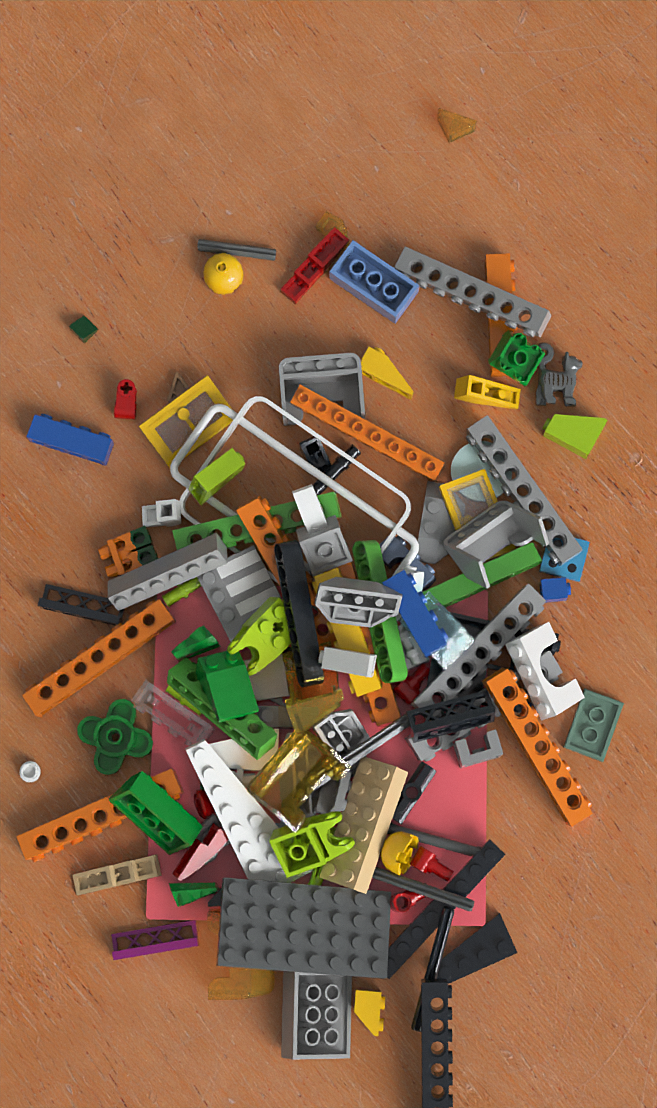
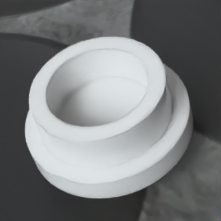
(30, 771)

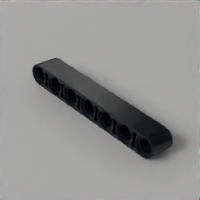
(299, 613)

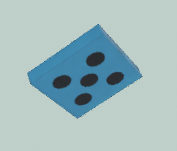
(572, 569)

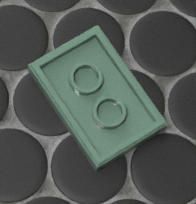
(593, 725)

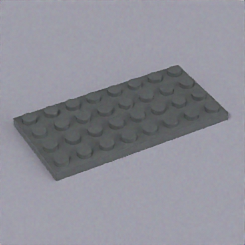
(303, 928)

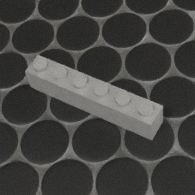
(167, 572)

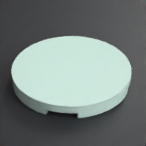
(467, 462)

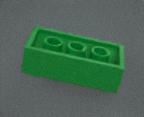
(156, 813)

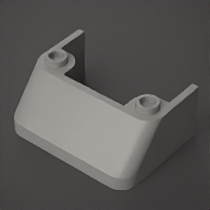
(490, 533)

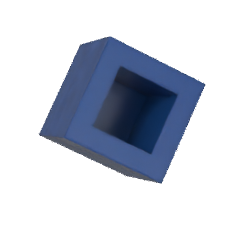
(554, 589)

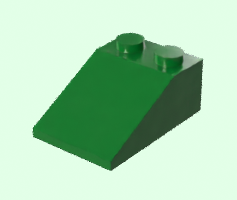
(226, 685)

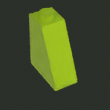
(574, 432)
(216, 475)

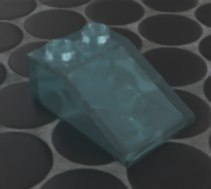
(458, 640)

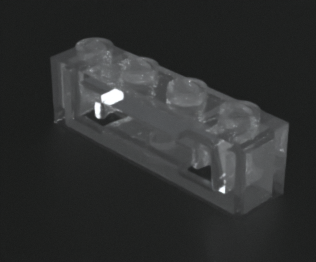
(144, 696)

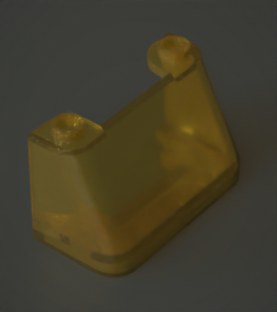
(313, 702)

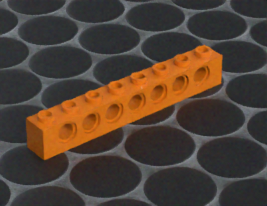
(367, 433)
(258, 532)
(59, 693)
(391, 711)
(581, 806)
(30, 840)

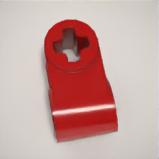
(125, 403)

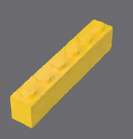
(350, 638)

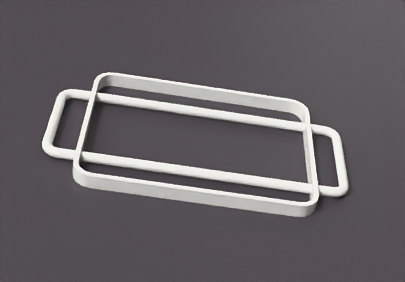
(238, 418)

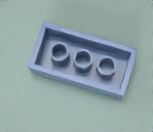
(374, 282)

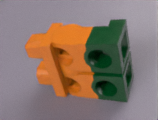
(128, 552)

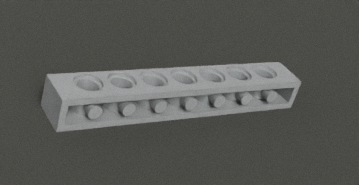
(538, 318)
(486, 429)
(526, 596)
(425, 752)

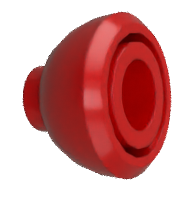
(203, 804)

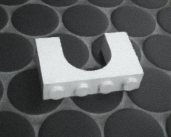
(526, 654)

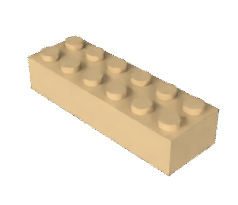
(367, 820)

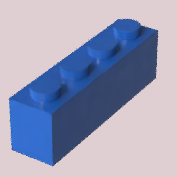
(70, 440)
(416, 615)

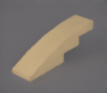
(116, 875)

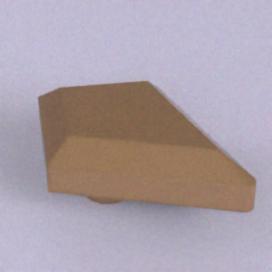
(177, 388)

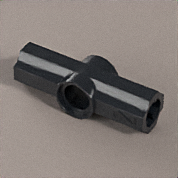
(419, 780)

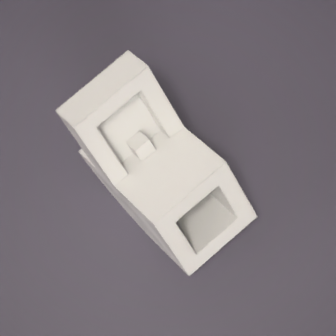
(162, 514)

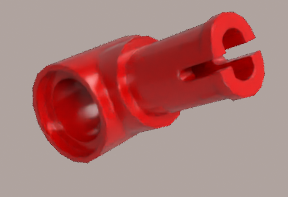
(409, 688)
(428, 863)
(409, 899)

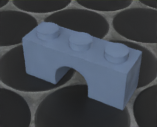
(397, 552)

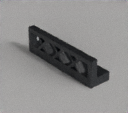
(78, 611)
(453, 723)

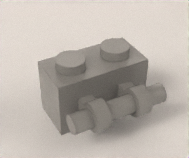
(413, 655)

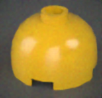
(223, 273)
(397, 851)

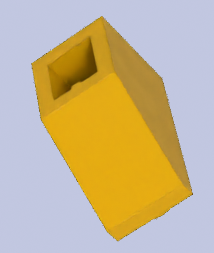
(368, 1008)

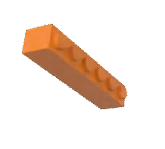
(498, 273)

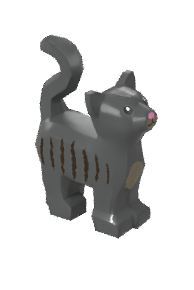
(554, 381)

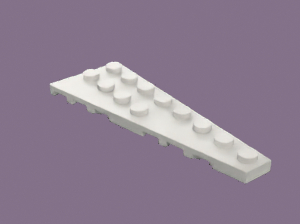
(240, 815)

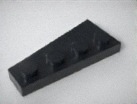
(478, 951)

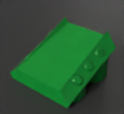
(516, 357)
(197, 643)
(189, 892)

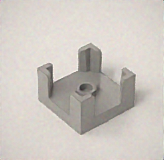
(325, 547)
(479, 755)

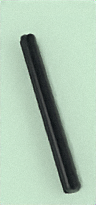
(435, 958)

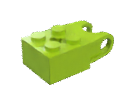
(260, 637)
(310, 845)

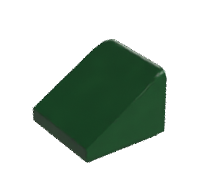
(83, 329)

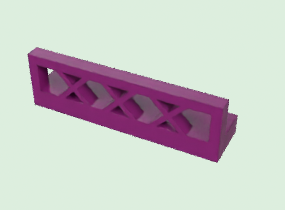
(156, 948)

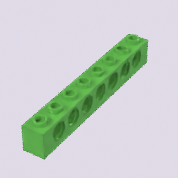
(184, 536)

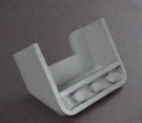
(331, 376)

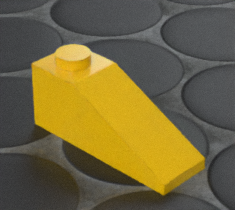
(380, 369)
(486, 392)

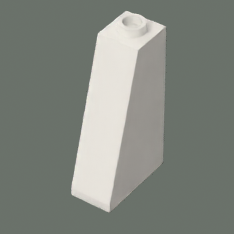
(237, 758)

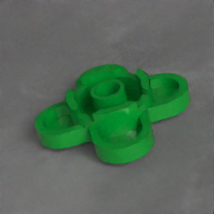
(99, 733)

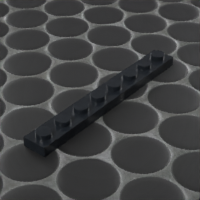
(430, 917)

